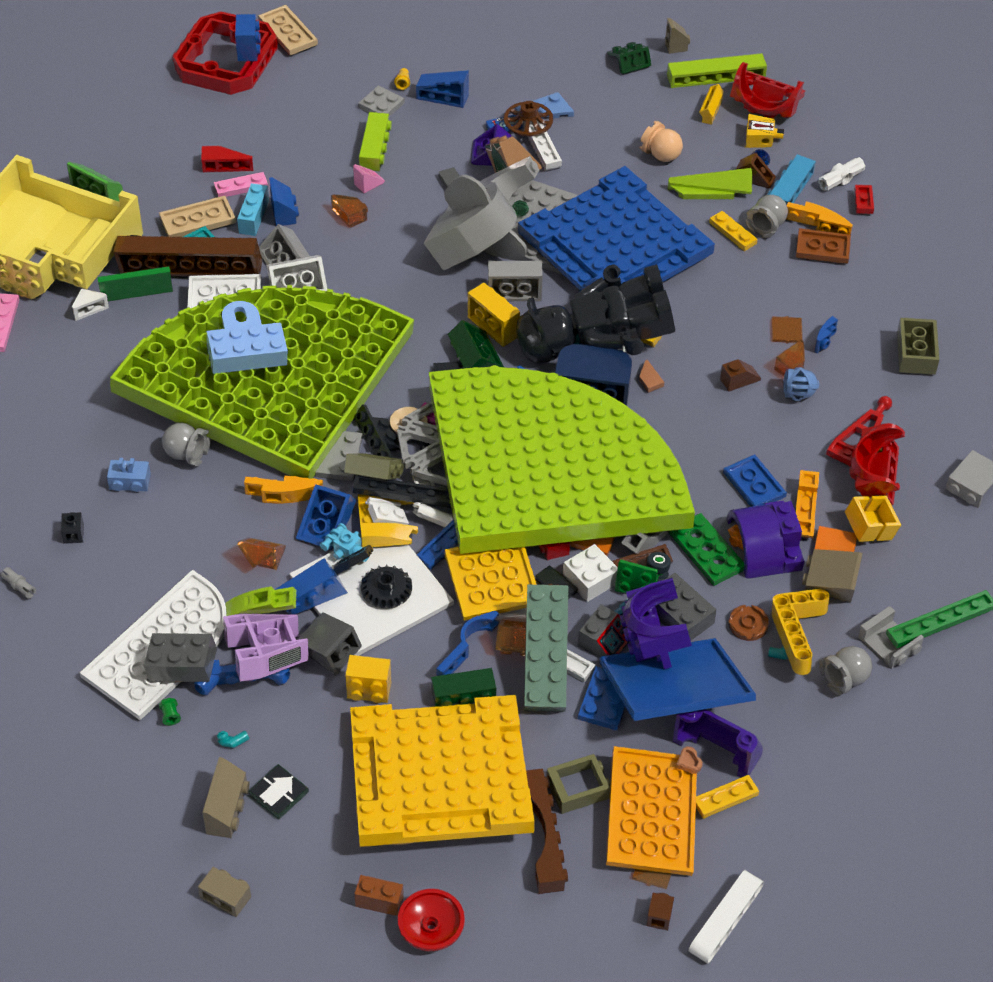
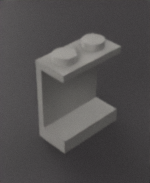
(972, 478)
(874, 636)

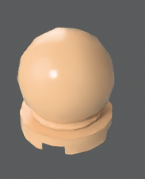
(661, 142)

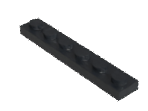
(401, 491)

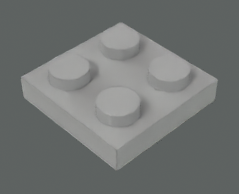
(381, 101)

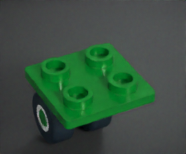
(634, 576)

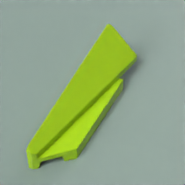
(712, 185)

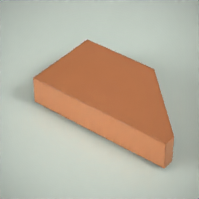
(650, 378)

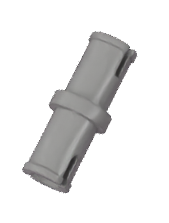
(18, 582)

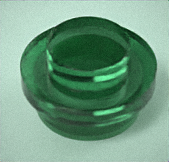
(521, 208)

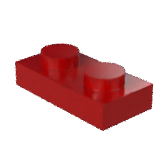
(864, 199)

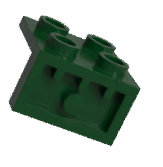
(631, 56)

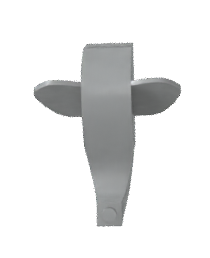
(480, 217)

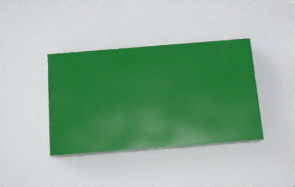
(136, 284)

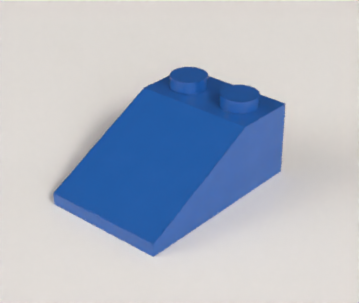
(324, 512)

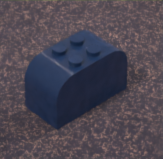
(597, 367)

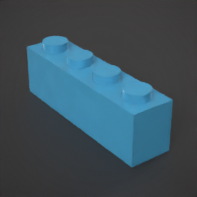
(794, 179)

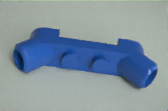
(228, 675)

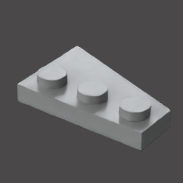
(334, 463)

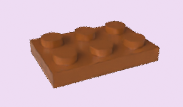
(823, 246)

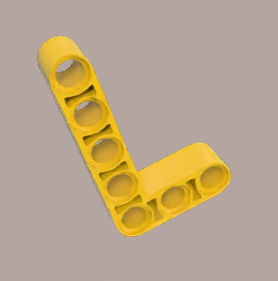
(786, 612)

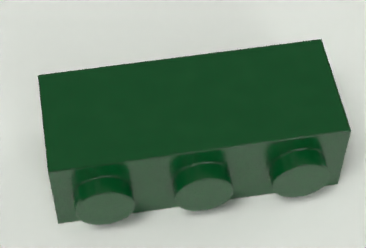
(463, 687)

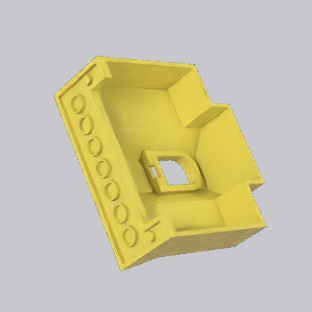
(63, 221)

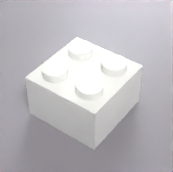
(590, 572)

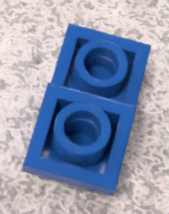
(826, 331)

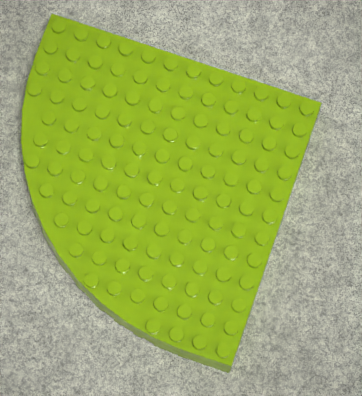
(270, 413)
(550, 461)

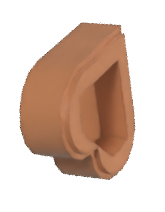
(689, 761)

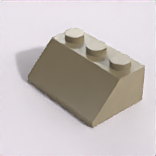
(225, 799)

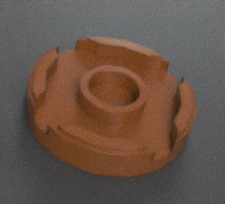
(748, 622)

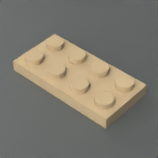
(289, 30)
(189, 218)

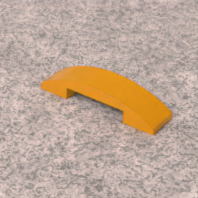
(807, 501)

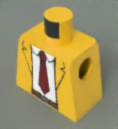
(761, 132)

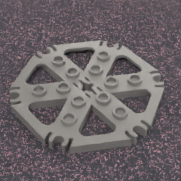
(424, 432)

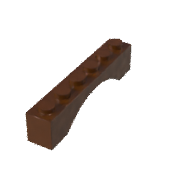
(548, 869)

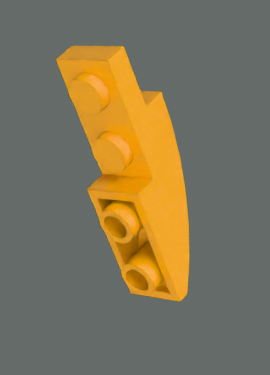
(818, 216)
(290, 490)

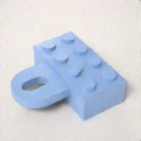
(245, 343)

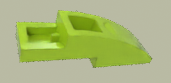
(262, 601)

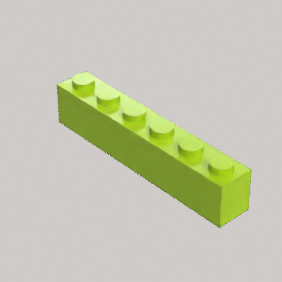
(712, 70)

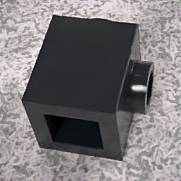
(72, 527)

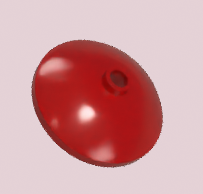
(431, 908)

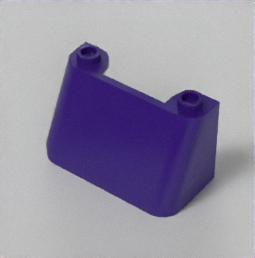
(721, 732)

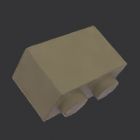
(225, 891)

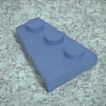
(555, 103)

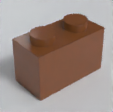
(379, 895)

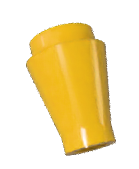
(402, 80)

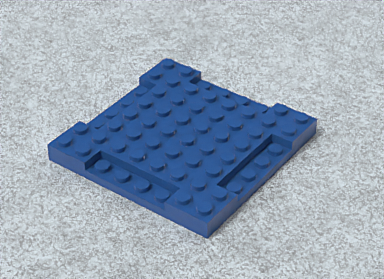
(617, 226)

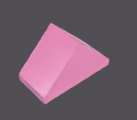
(366, 179)

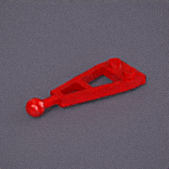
(842, 451)

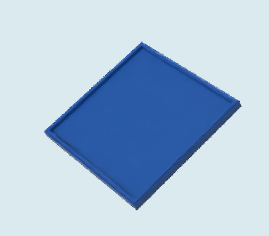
(698, 680)

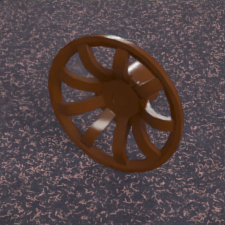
(528, 113)

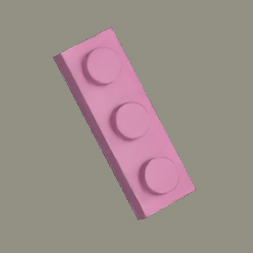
(239, 185)

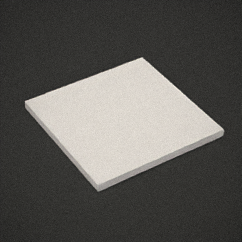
(378, 624)

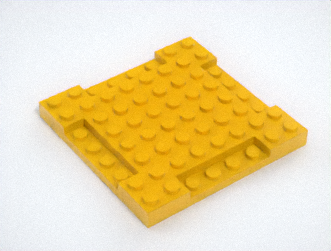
(440, 772)

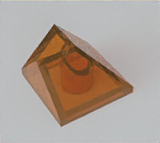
(262, 552)

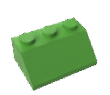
(92, 181)

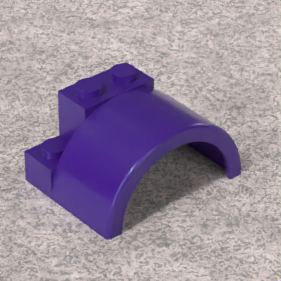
(769, 538)

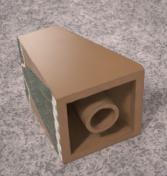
(506, 152)

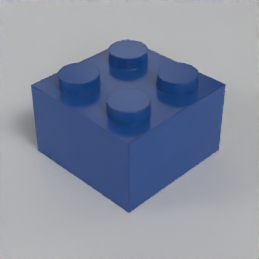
(247, 37)

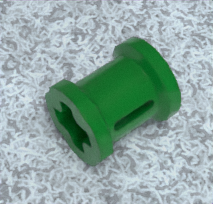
(169, 710)

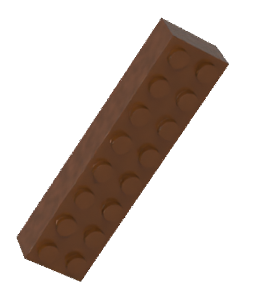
(189, 255)

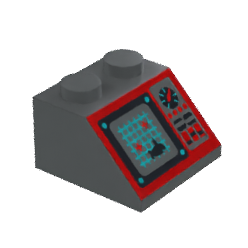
(603, 633)

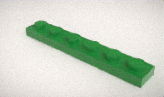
(941, 619)

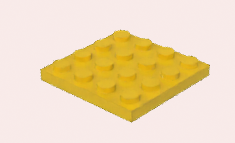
(490, 580)

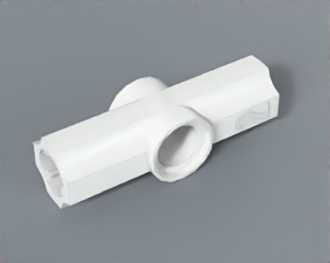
(841, 174)

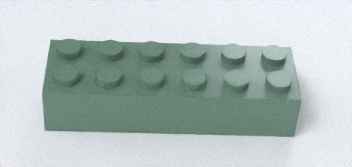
(546, 648)

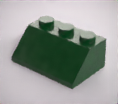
(473, 346)

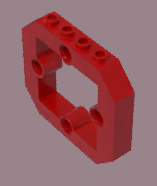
(209, 74)

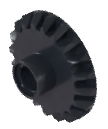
(387, 595)

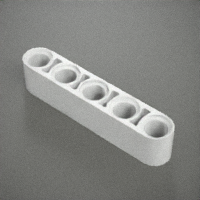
(726, 916)

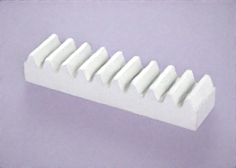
(544, 149)

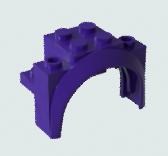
(646, 633)

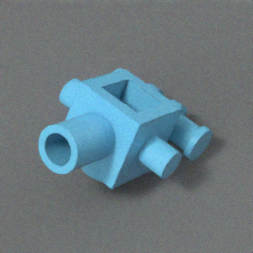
(343, 542)

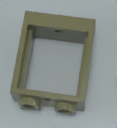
(373, 466)
(582, 799)

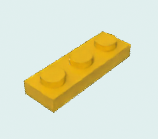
(733, 230)
(726, 796)

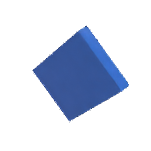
(754, 481)

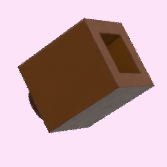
(660, 911)

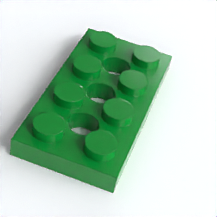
(705, 559)

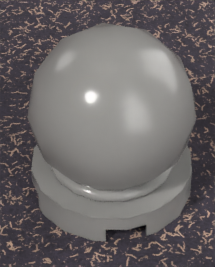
(767, 215)
(186, 443)
(846, 669)

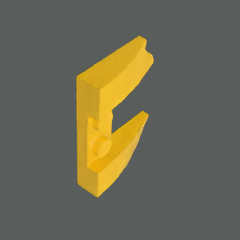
(382, 533)

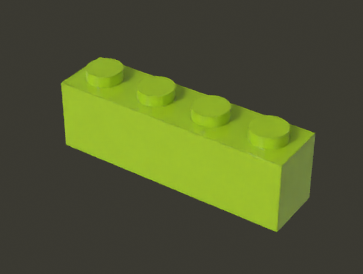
(375, 141)

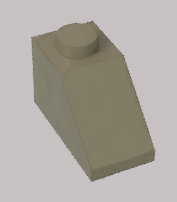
(676, 37)

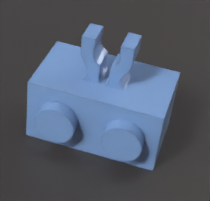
(128, 475)

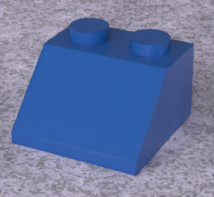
(283, 203)

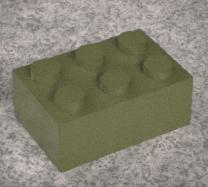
(918, 346)

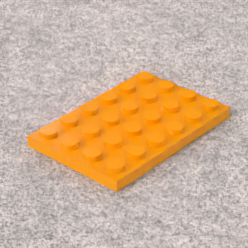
(651, 812)

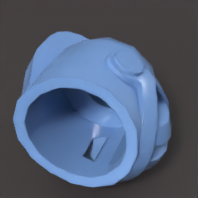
(799, 383)

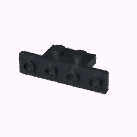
(377, 432)

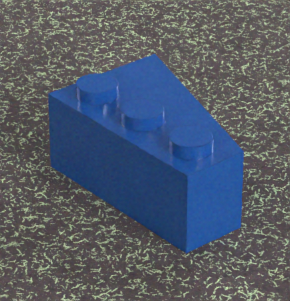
(444, 88)
(315, 586)

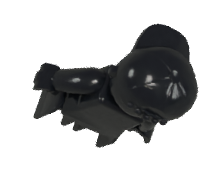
(600, 316)

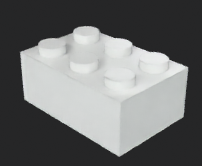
(298, 273)

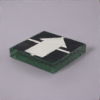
(278, 791)

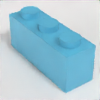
(253, 209)

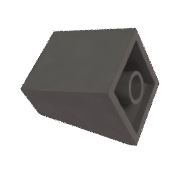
(331, 642)

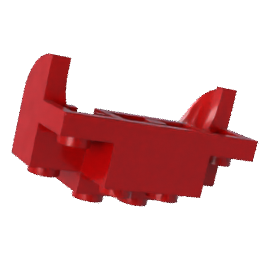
(767, 95)
(875, 471)

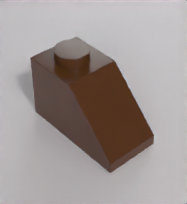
(761, 174)
(738, 374)

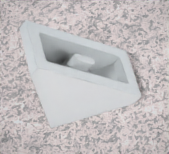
(89, 303)

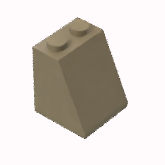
(833, 572)

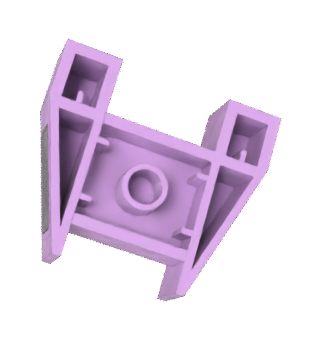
(271, 643)

